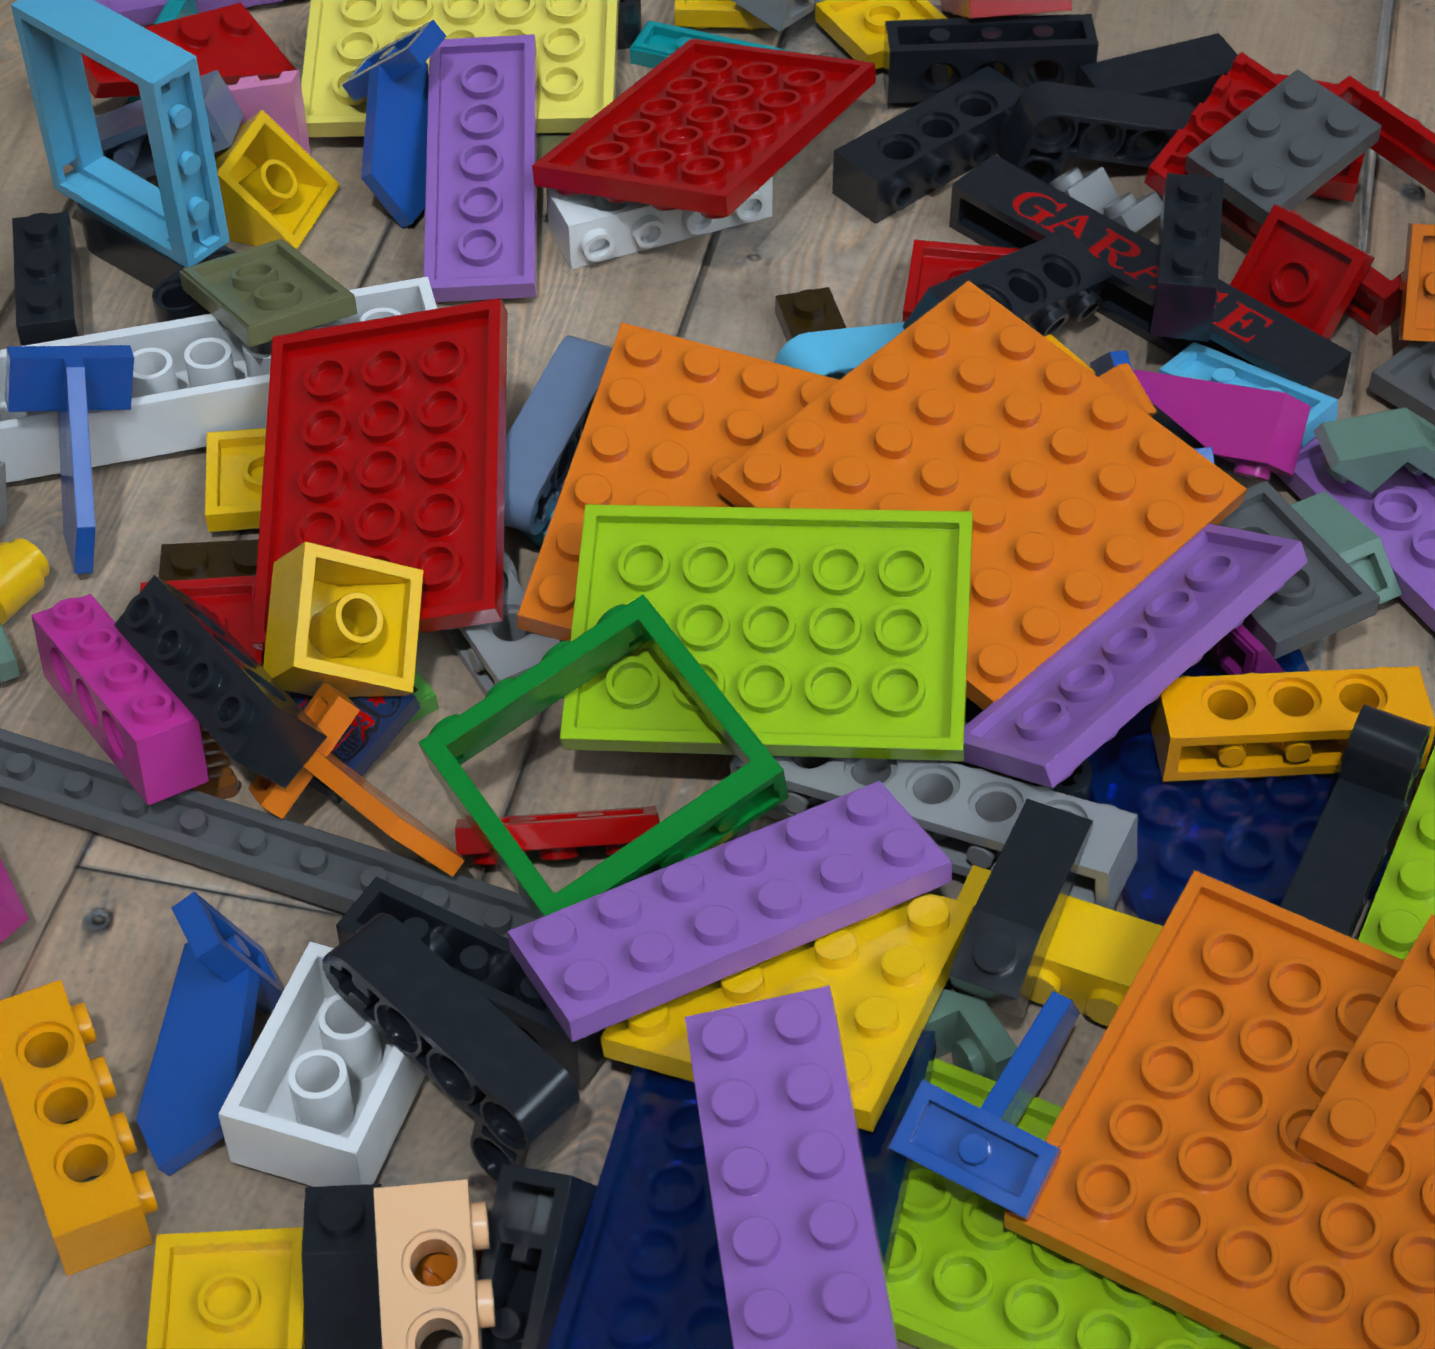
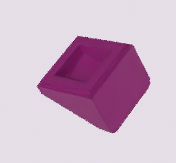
(1243, 653)

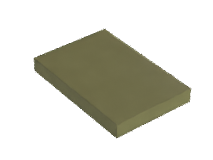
(267, 292)

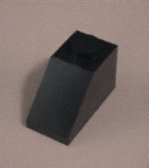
(340, 1268)

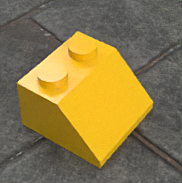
(270, 185)
(342, 623)

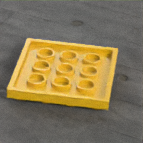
(883, 986)

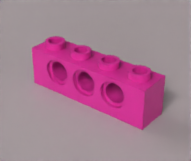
(120, 699)

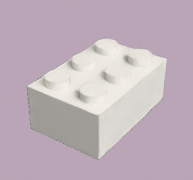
(318, 1088)

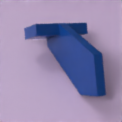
(397, 120)
(72, 383)
(203, 1034)
(983, 1144)

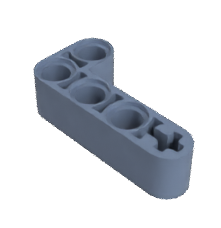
(548, 432)

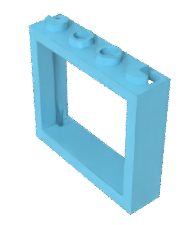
(187, 210)

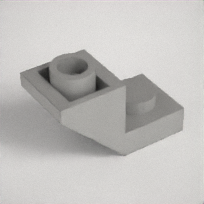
(1099, 194)

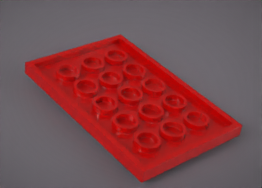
(705, 127)
(393, 452)

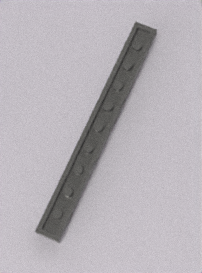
(235, 837)

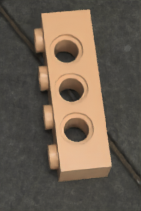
(420, 1222)

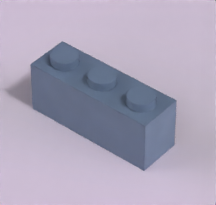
(126, 137)

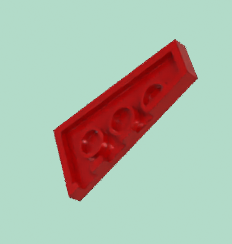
(220, 39)
(1229, 97)

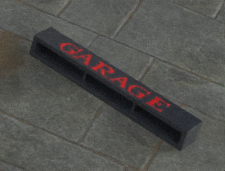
(1014, 209)

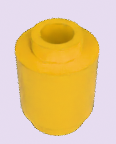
(21, 575)

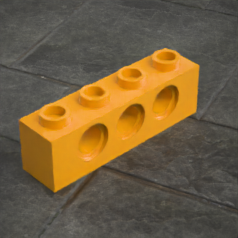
(1276, 720)
(90, 1218)

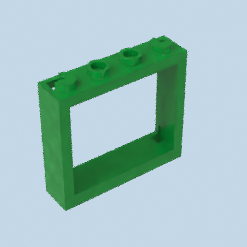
(563, 668)

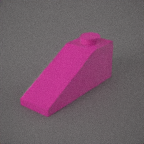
(1241, 423)

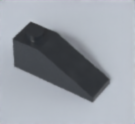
(1020, 908)
(531, 1252)

